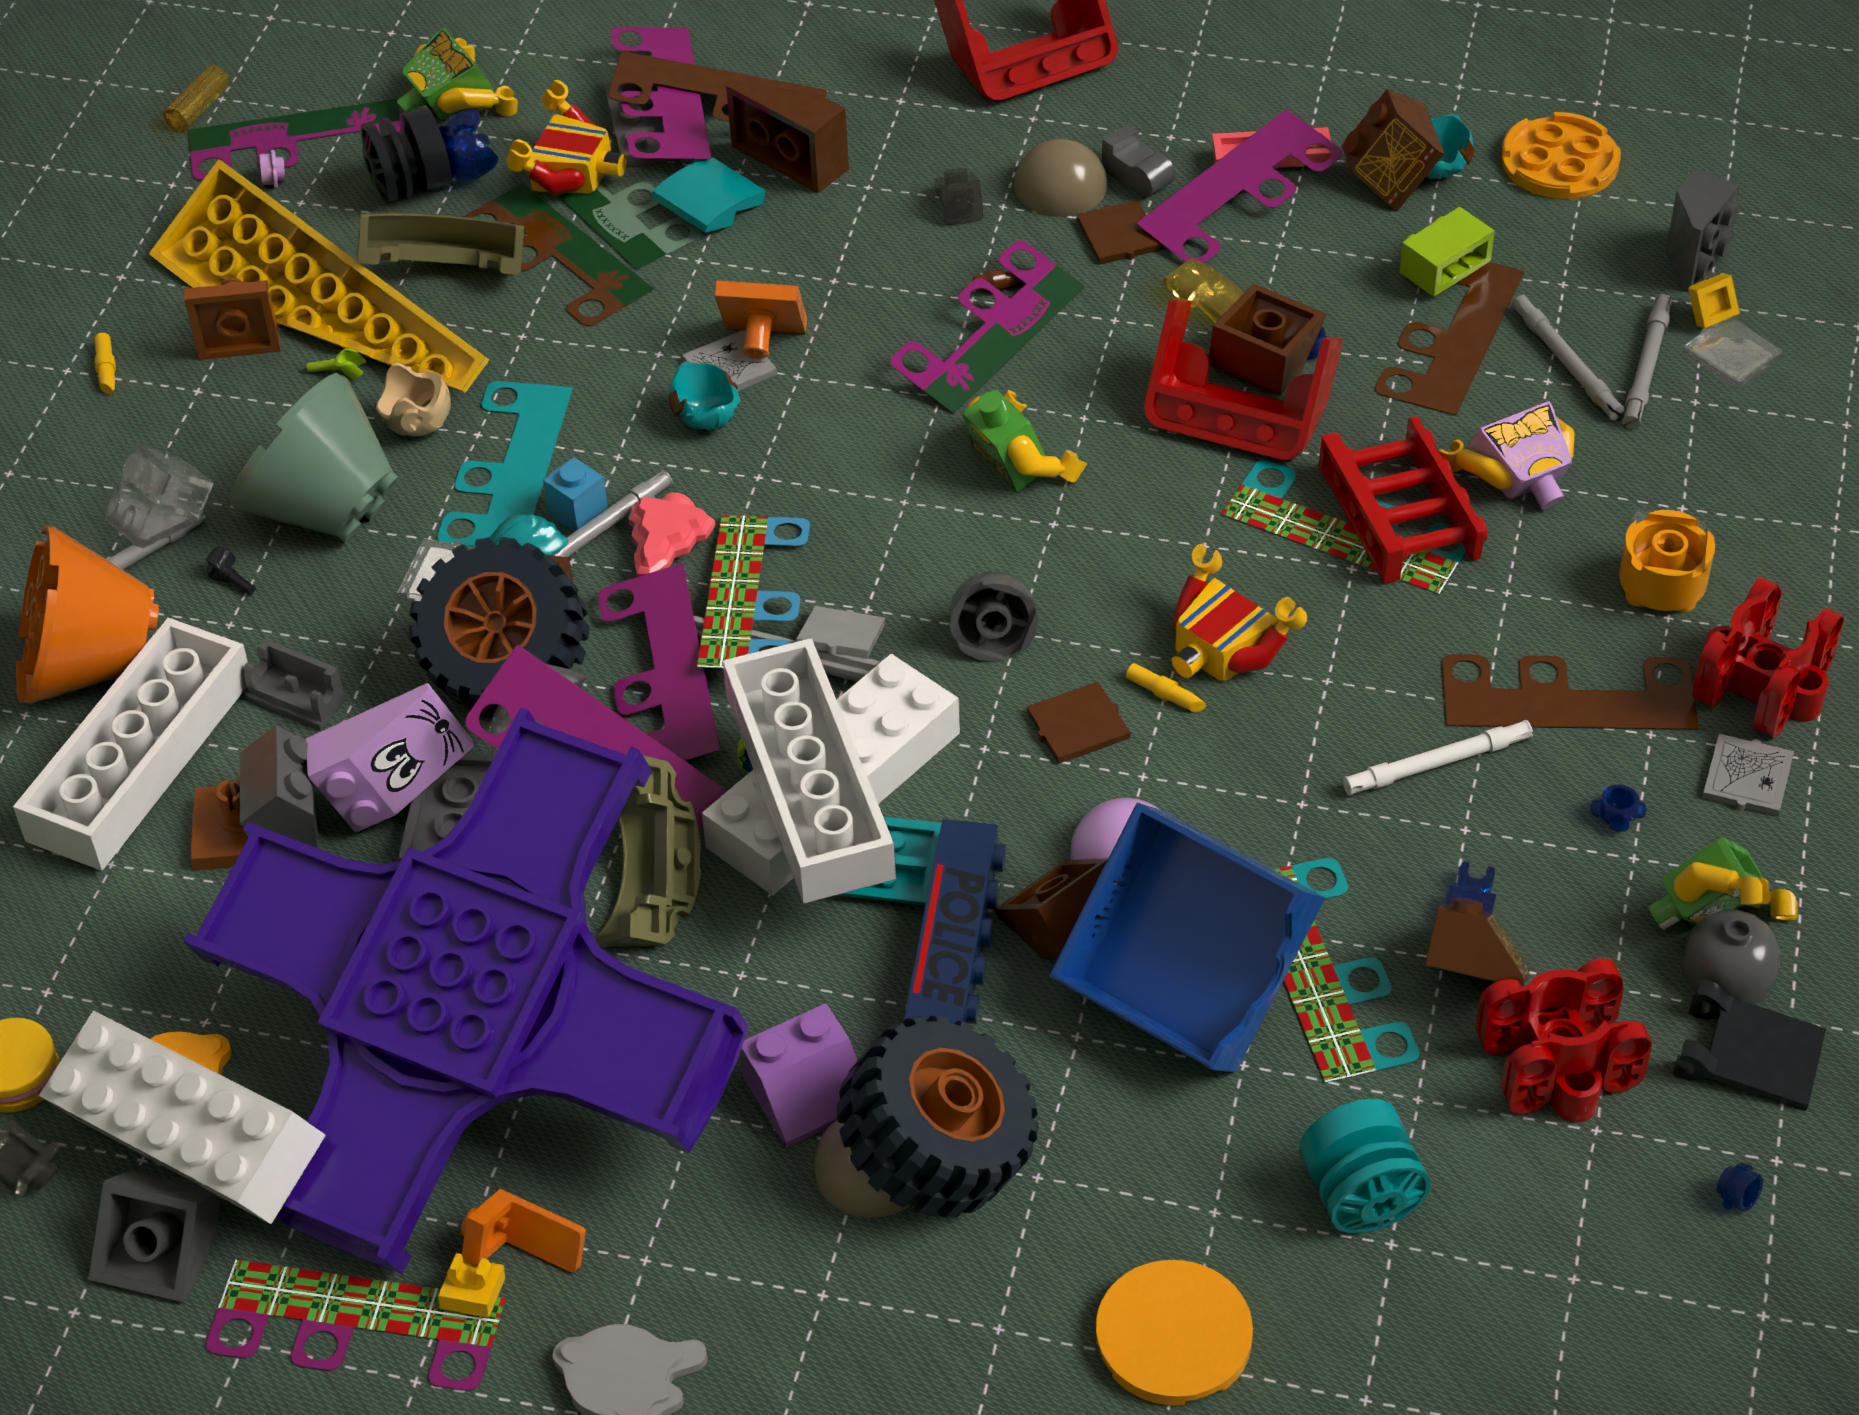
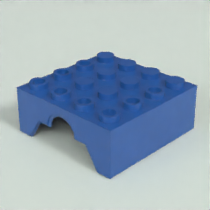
(1186, 938)

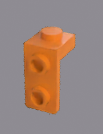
(525, 1226)

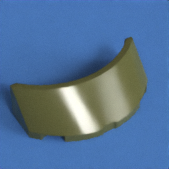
(440, 240)
(658, 863)

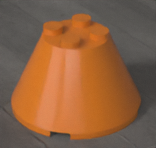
(78, 619)

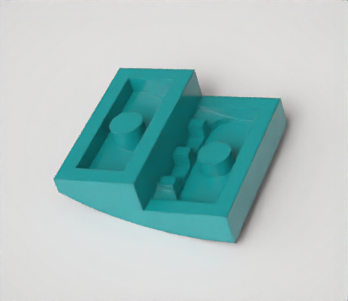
(708, 194)
(914, 859)

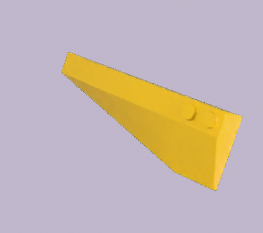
(314, 286)

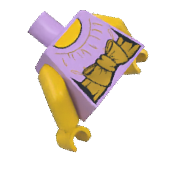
(1519, 454)

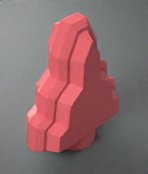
(666, 530)

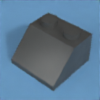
(277, 786)
(153, 1234)

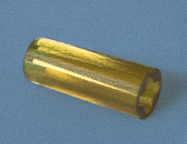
(196, 98)

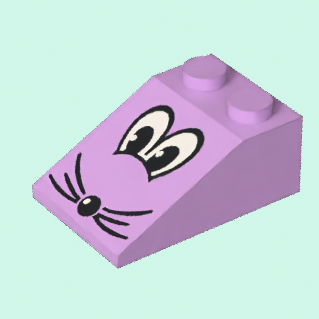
(385, 756)

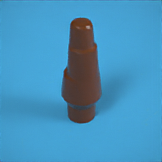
(999, 279)

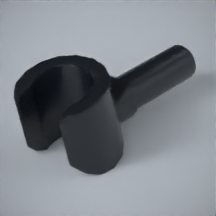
(219, 567)

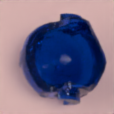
(466, 150)

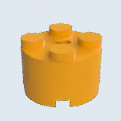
(1666, 562)

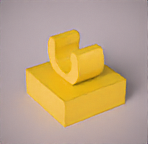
(1713, 300)
(471, 1287)

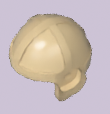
(413, 401)

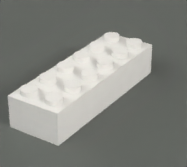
(896, 727)
(133, 744)
(809, 771)
(183, 1116)

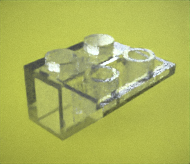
(156, 496)

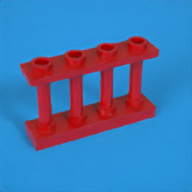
(1374, 522)

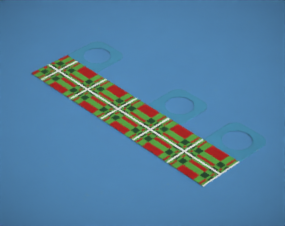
(734, 588)

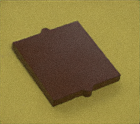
(1115, 234)
(1078, 722)

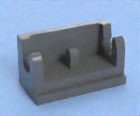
(294, 685)

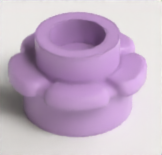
(271, 169)

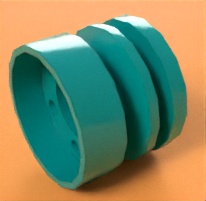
(1364, 1166)

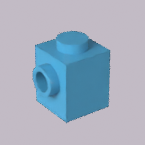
(575, 494)

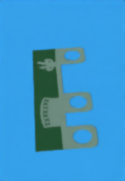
(617, 224)

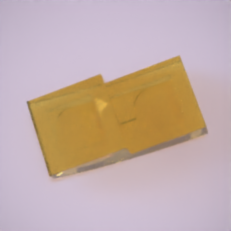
(1204, 287)

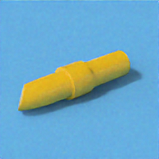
(105, 363)
(1164, 688)

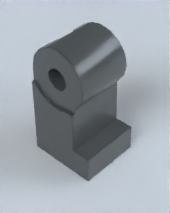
(1135, 162)

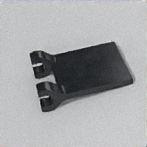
(1752, 1048)

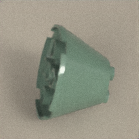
(320, 468)

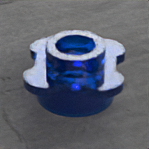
(1618, 807)

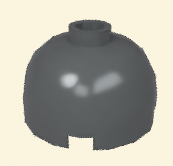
(992, 616)
(1734, 953)

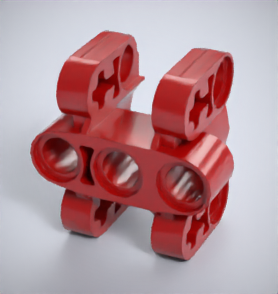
(1771, 675)
(1563, 1039)

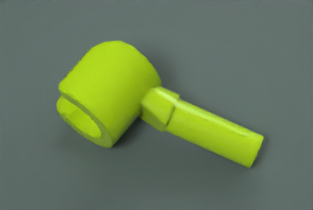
(346, 361)

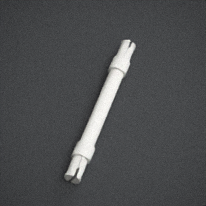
(1386, 774)

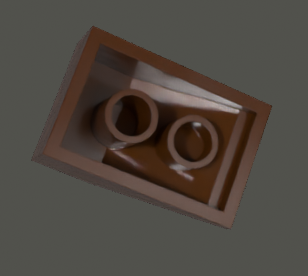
(790, 132)

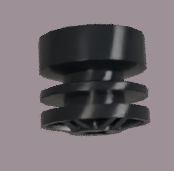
(398, 156)

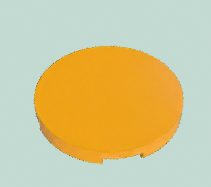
(1560, 156)
(1174, 1332)

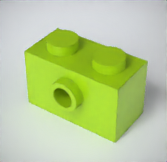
(1446, 251)

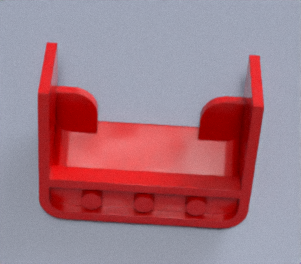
(1080, 43)
(1189, 405)

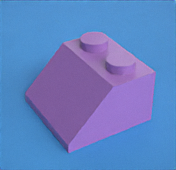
(799, 1072)

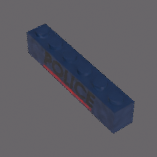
(957, 922)

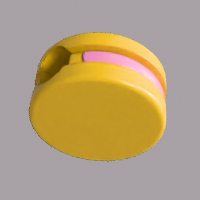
(25, 1063)

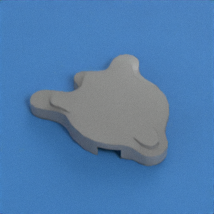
(626, 1370)

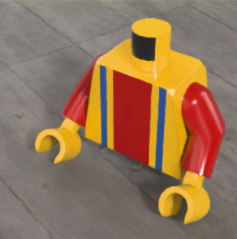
(570, 151)
(1224, 629)

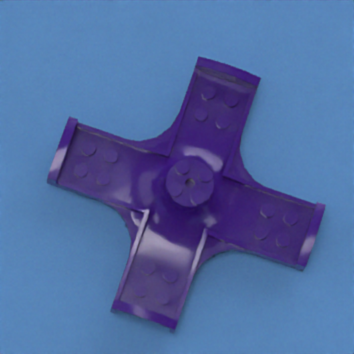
(466, 987)

